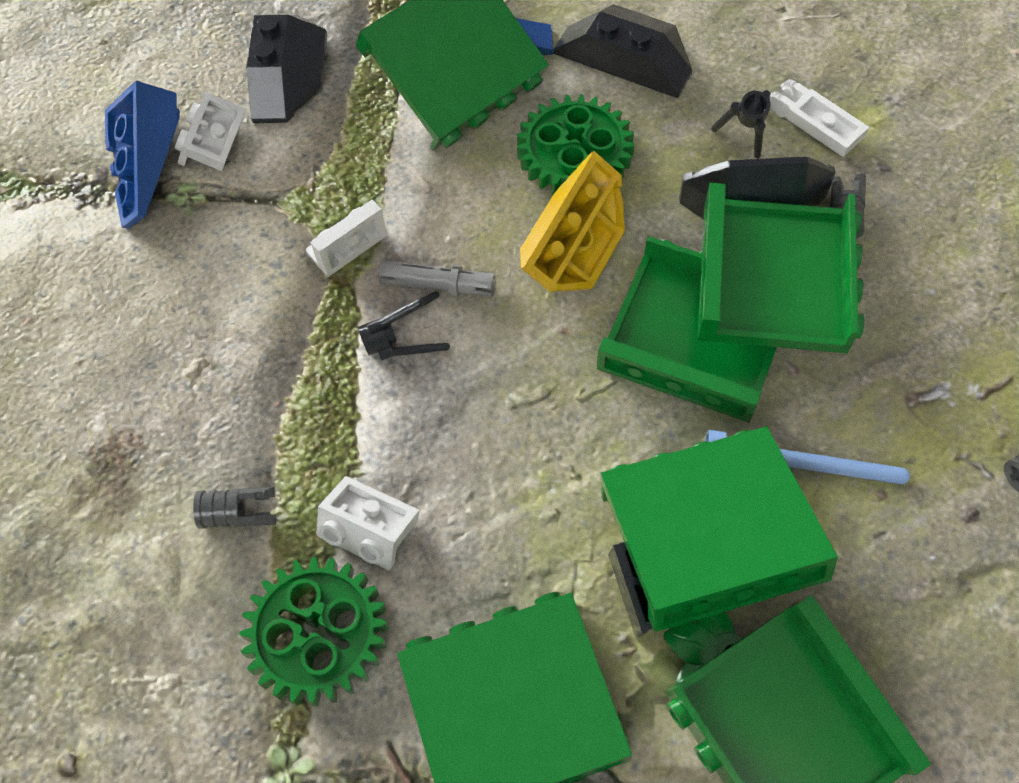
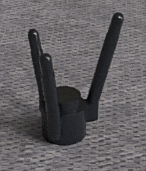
(751, 113)
(379, 333)

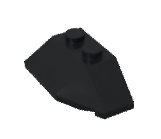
(629, 48)
(283, 65)
(760, 180)

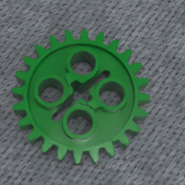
(566, 133)
(293, 666)

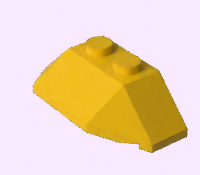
(577, 229)

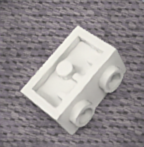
(211, 131)
(348, 238)
(365, 522)

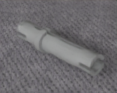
(453, 280)

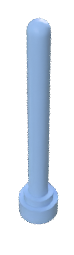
(835, 465)

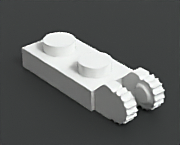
(818, 117)

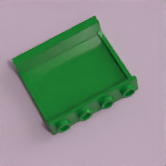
(454, 61)
(780, 274)
(658, 337)
(717, 527)
(514, 698)
(793, 709)

